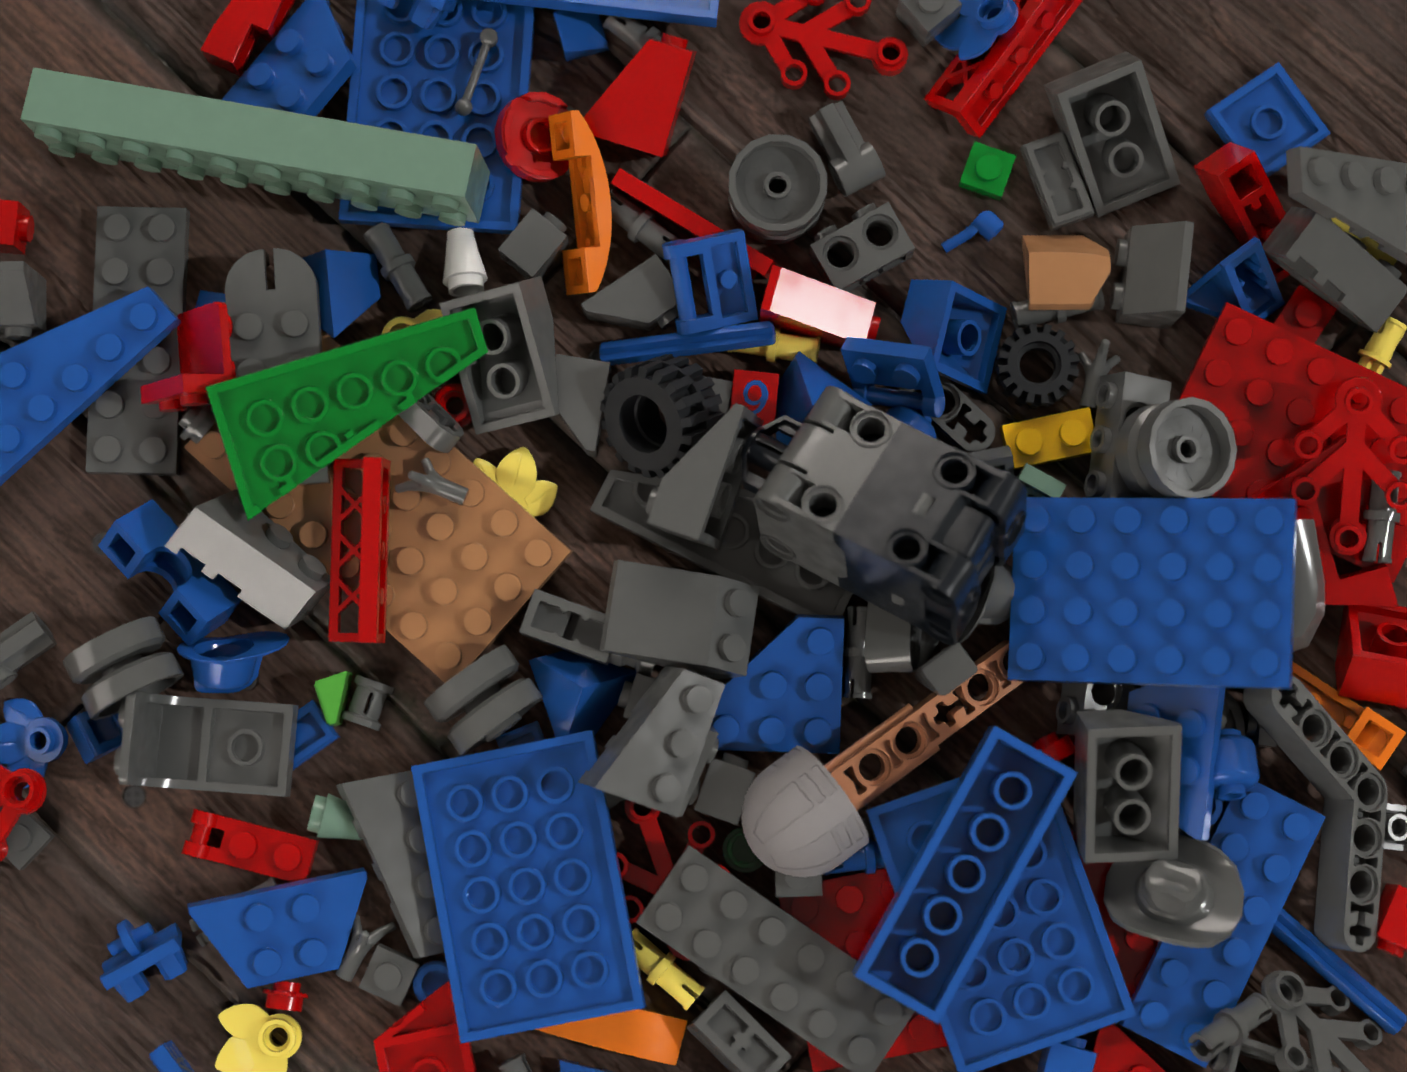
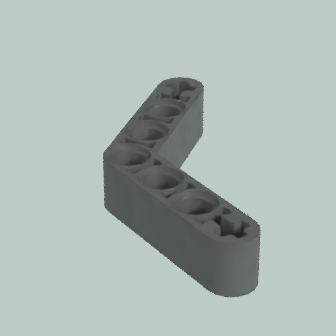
(1353, 809)

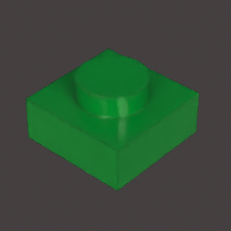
(987, 171)

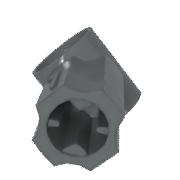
(851, 160)
(22, 645)

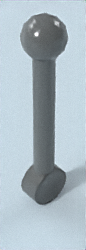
(488, 39)

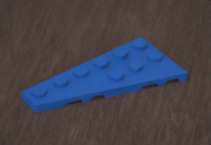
(71, 366)

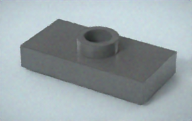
(1057, 181)

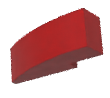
(239, 29)

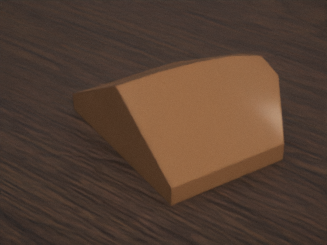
(1063, 271)

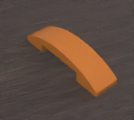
(591, 201)
(1366, 728)
(633, 1033)

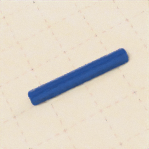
(704, 342)
(1338, 973)

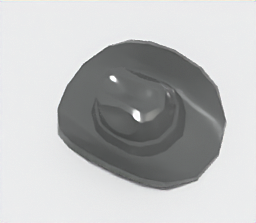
(1178, 900)

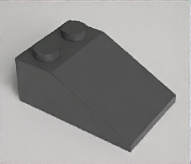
(1113, 132)
(518, 372)
(704, 485)
(680, 619)

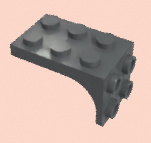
(206, 744)

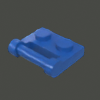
(725, 281)
(895, 366)

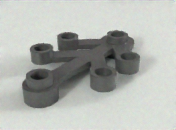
(1290, 1003)

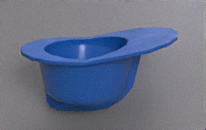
(231, 661)

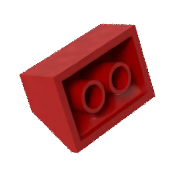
(1373, 655)

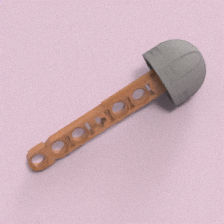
(806, 815)

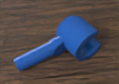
(985, 224)

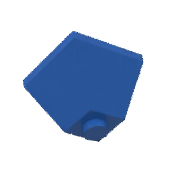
(958, 327)

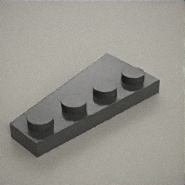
(391, 827)

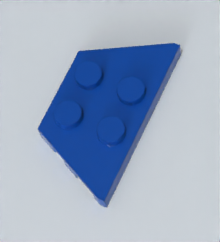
(299, 65)
(1201, 719)
(283, 927)

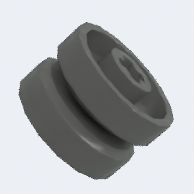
(786, 165)
(1176, 450)
(122, 664)
(480, 695)

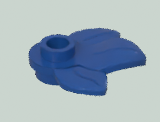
(978, 26)
(21, 737)

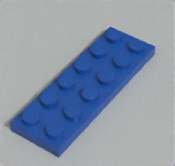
(1187, 986)

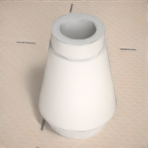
(463, 264)

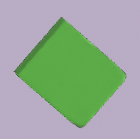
(333, 696)

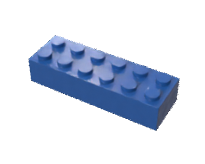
(964, 873)

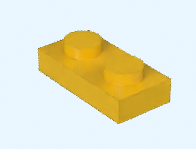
(1049, 437)

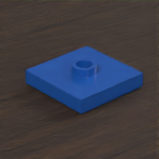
(1268, 118)

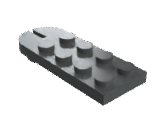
(277, 322)

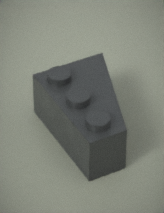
(660, 742)

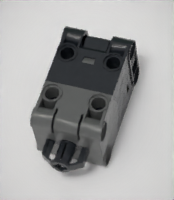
(884, 510)

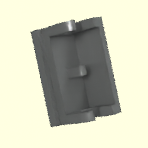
(737, 1037)

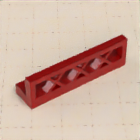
(1010, 59)
(372, 592)

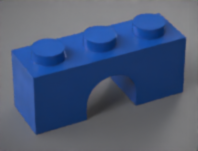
(198, 602)

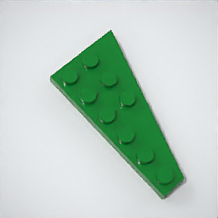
(314, 409)

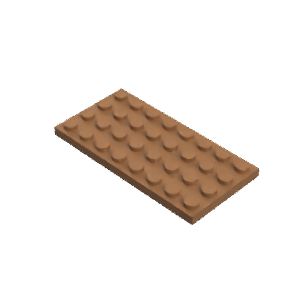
(451, 566)

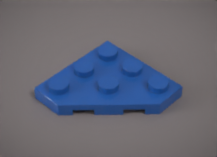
(788, 692)

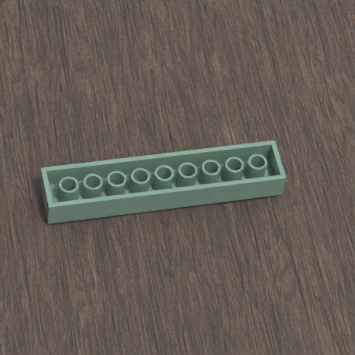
(257, 146)

